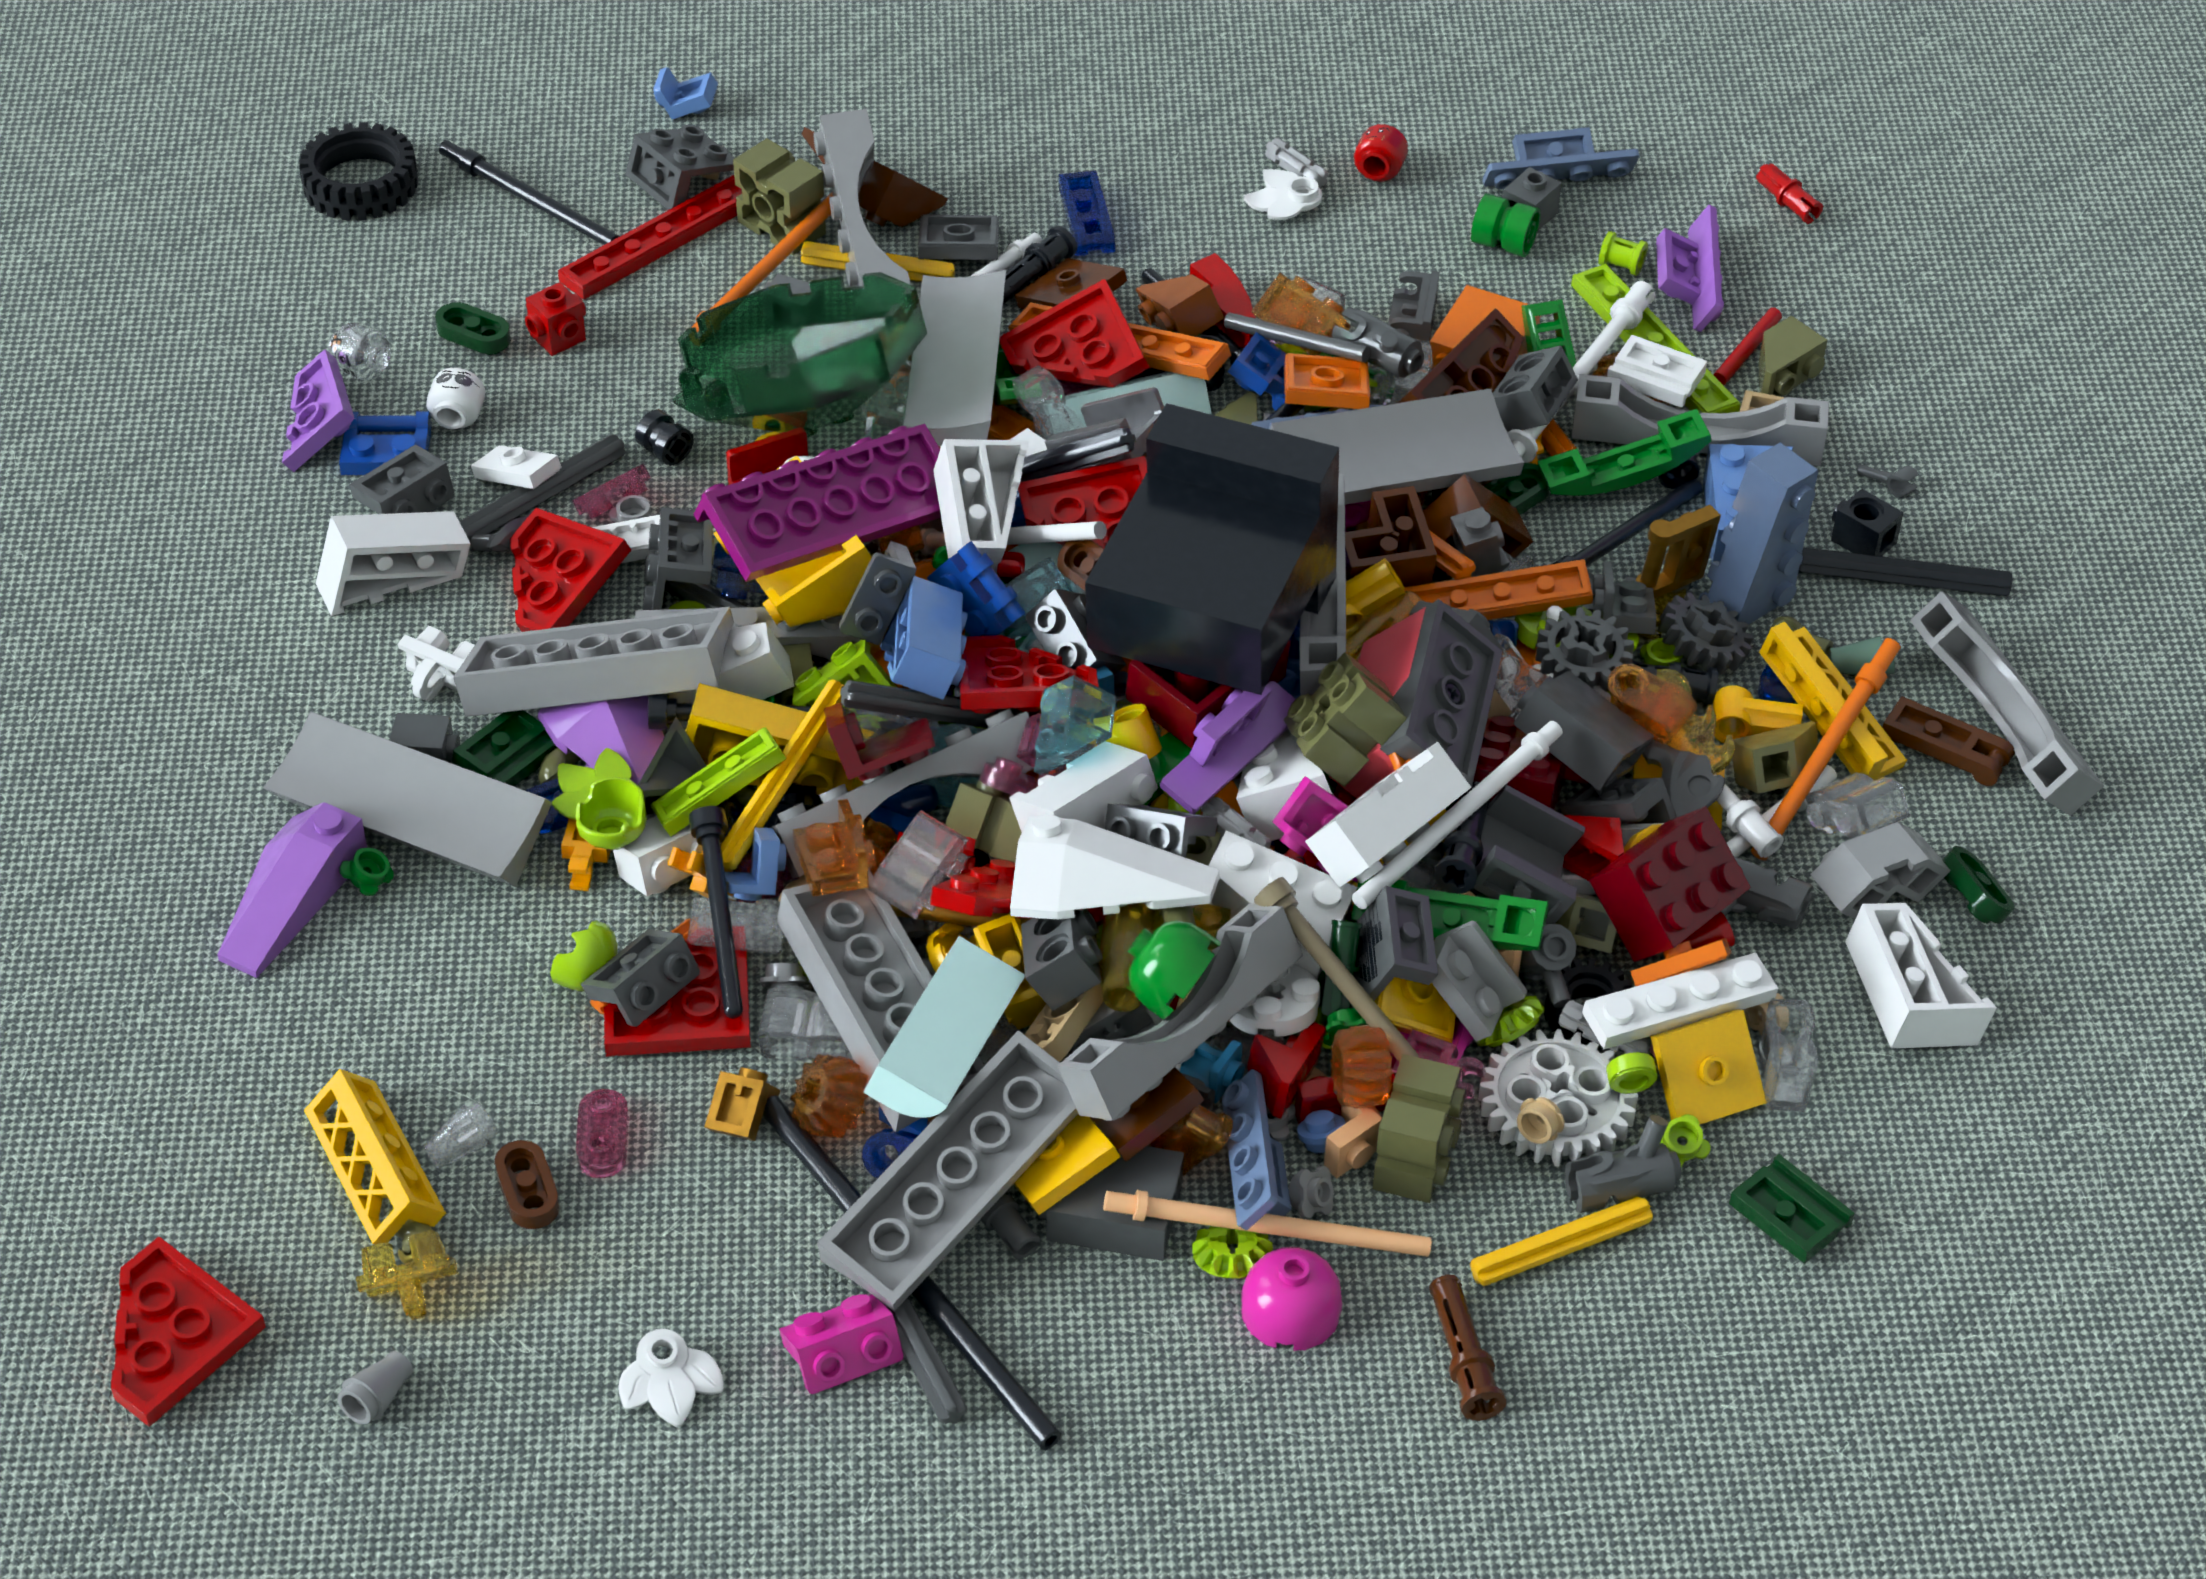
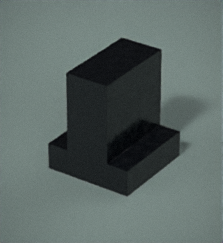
(1217, 550)

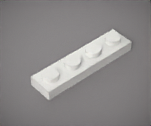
(1679, 1000)

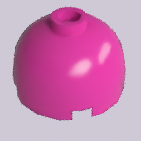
(1291, 1299)

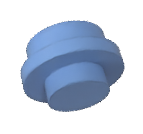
(1317, 1127)

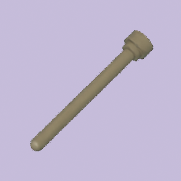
(1282, 894)

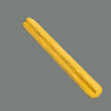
(779, 777)

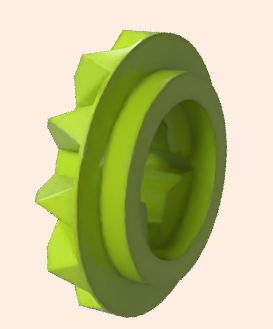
(1514, 1021)
(1214, 1256)

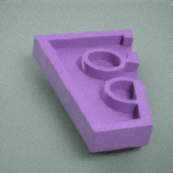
(320, 409)

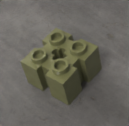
(776, 191)
(1344, 718)
(987, 818)
(1418, 1129)

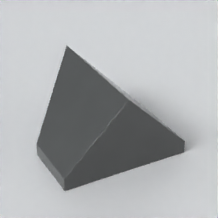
(670, 766)

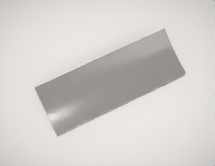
(957, 359)
(1415, 443)
(594, 662)
(412, 798)
(859, 970)
(951, 1173)

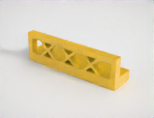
(1822, 692)
(377, 1144)

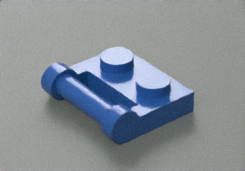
(366, 452)

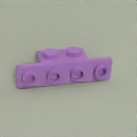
(1692, 267)
(1228, 744)

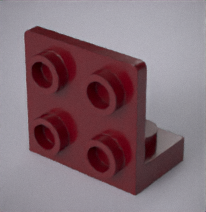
(869, 757)

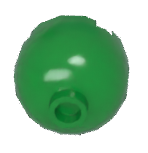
(1168, 963)

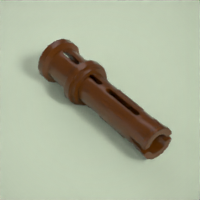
(1470, 1364)

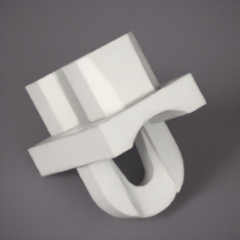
(431, 663)

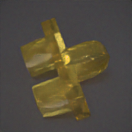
(383, 1275)

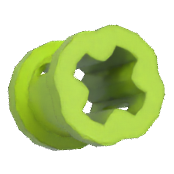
(1623, 253)

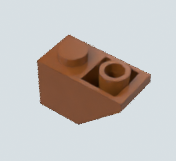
(1179, 305)

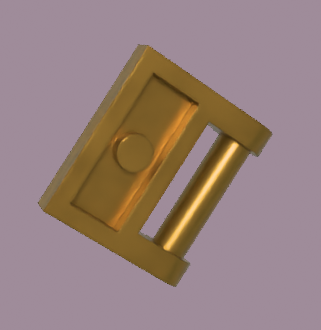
(1689, 549)

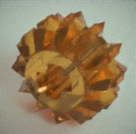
(1361, 1067)
(829, 1096)

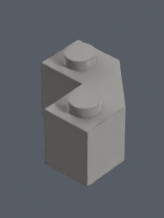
(1878, 866)

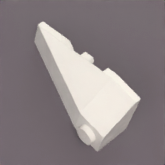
(1082, 866)

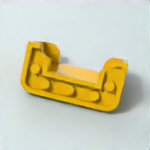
(816, 587)

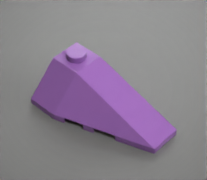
(602, 725)
(290, 885)

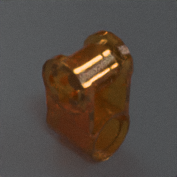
(1651, 701)
(1197, 1135)

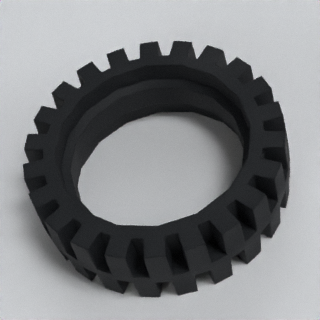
(364, 197)

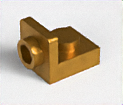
(739, 1103)

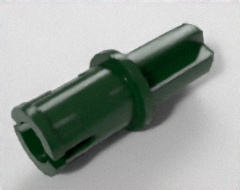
(1345, 946)

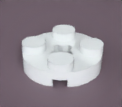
(1288, 1015)

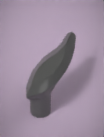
(498, 541)

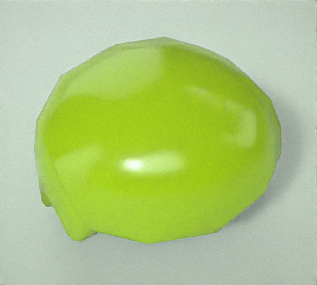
(612, 813)
(592, 951)

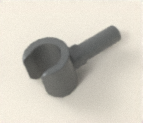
(1897, 482)

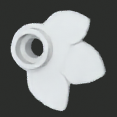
(1285, 195)
(671, 1381)

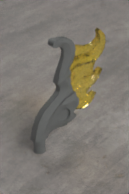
(1691, 757)

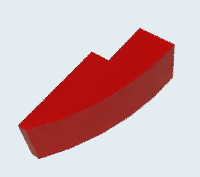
(1227, 291)

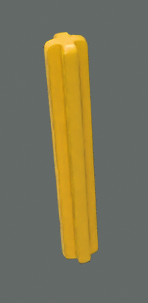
(830, 257)
(1561, 1241)

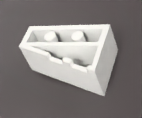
(978, 492)
(1272, 780)
(1387, 816)

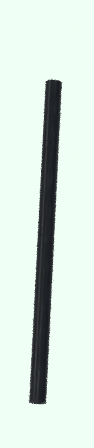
(927, 1294)

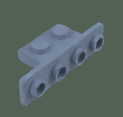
(1560, 156)
(1254, 1156)

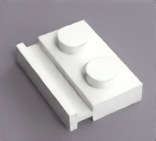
(1658, 370)

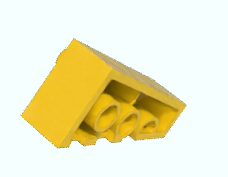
(726, 718)

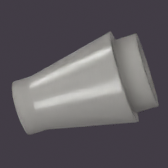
(372, 1390)

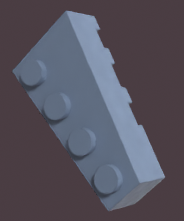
(1765, 535)

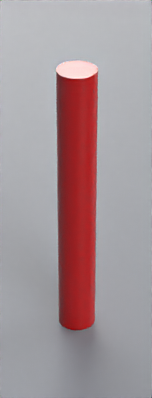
(1747, 346)

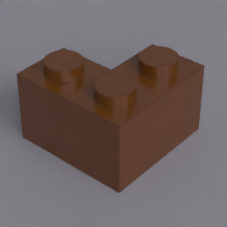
(1469, 495)
(1394, 533)

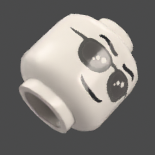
(455, 398)

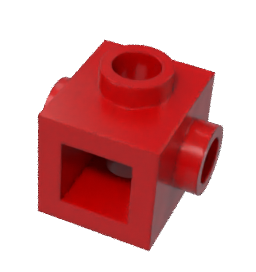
(556, 318)

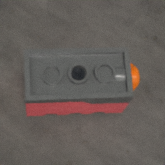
(1443, 683)

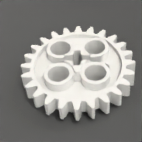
(1568, 1076)

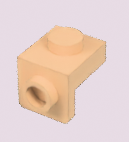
(1354, 1141)

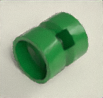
(1499, 223)

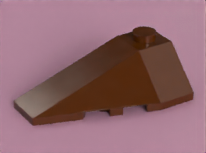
(890, 194)
(1474, 363)

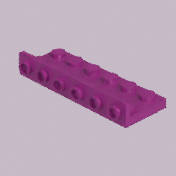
(825, 501)

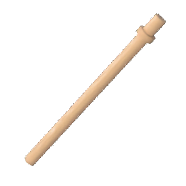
(1143, 1206)

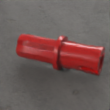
(1789, 192)

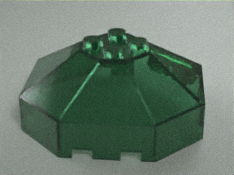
(798, 357)

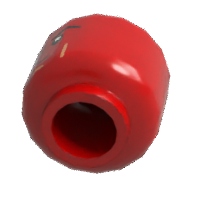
(1381, 152)

